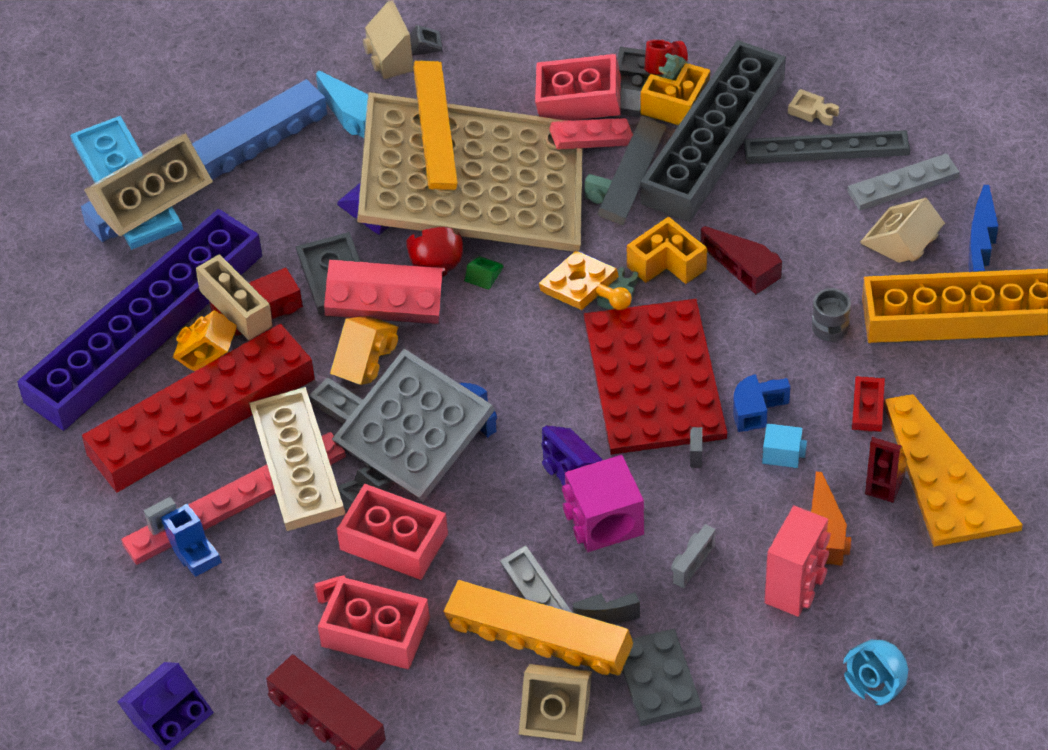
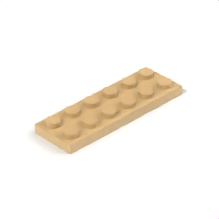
(297, 459)

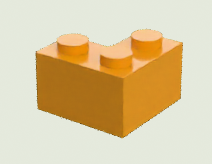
(672, 99)
(667, 248)
(360, 347)

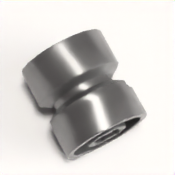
(831, 314)

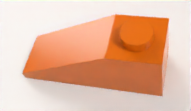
(826, 506)

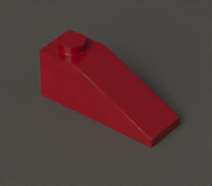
(745, 259)
(885, 469)

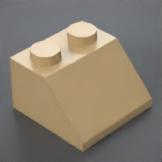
(389, 42)
(905, 230)
(554, 702)

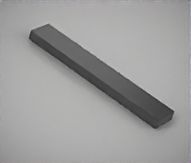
(826, 147)
(631, 170)

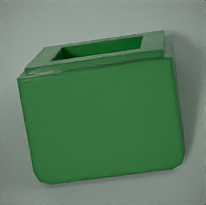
(483, 272)

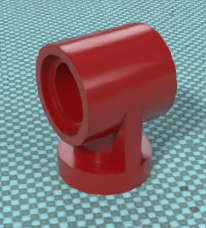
(656, 53)

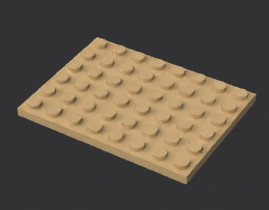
(506, 171)

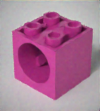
(603, 503)

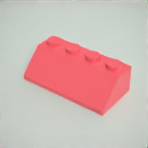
(383, 291)

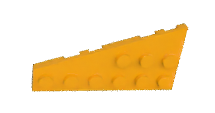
(948, 488)

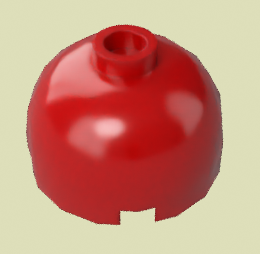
(436, 249)

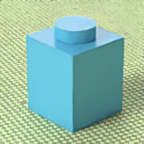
(783, 445)

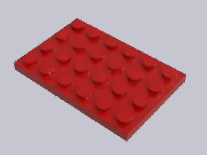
(654, 376)

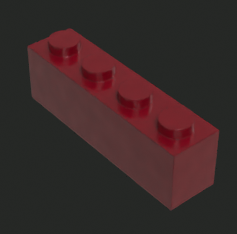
(323, 707)

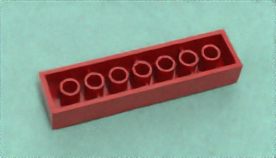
(196, 407)

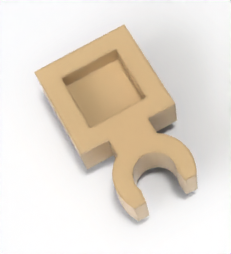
(811, 106)

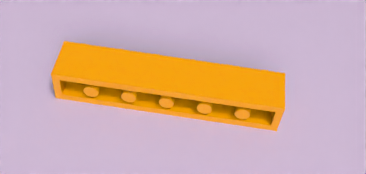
(538, 628)

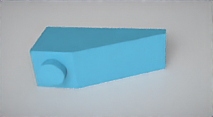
(345, 102)

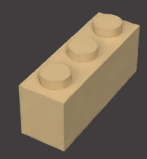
(234, 297)

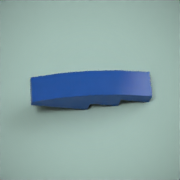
(983, 232)

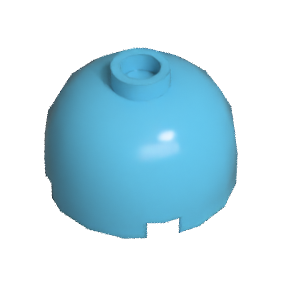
(875, 664)

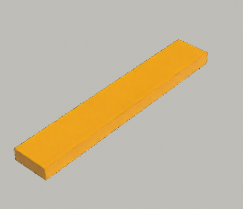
(435, 125)

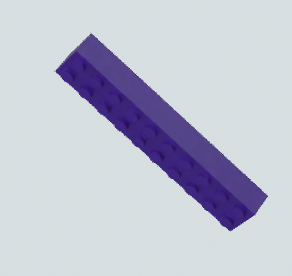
(134, 322)

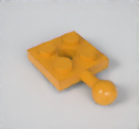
(581, 280)

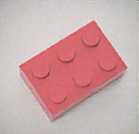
(578, 88)
(392, 531)
(797, 561)
(374, 622)

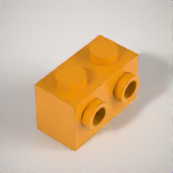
(204, 340)

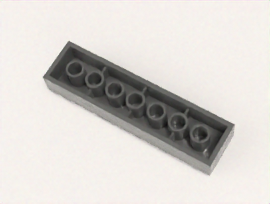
(712, 131)

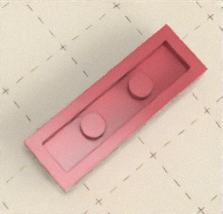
(591, 133)

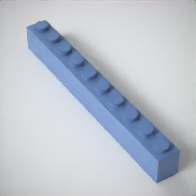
(243, 138)

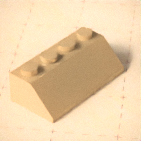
(149, 185)

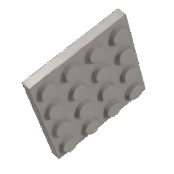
(413, 425)

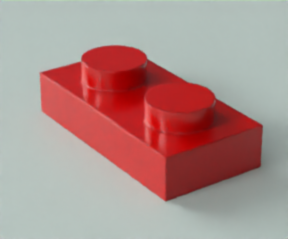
(868, 404)

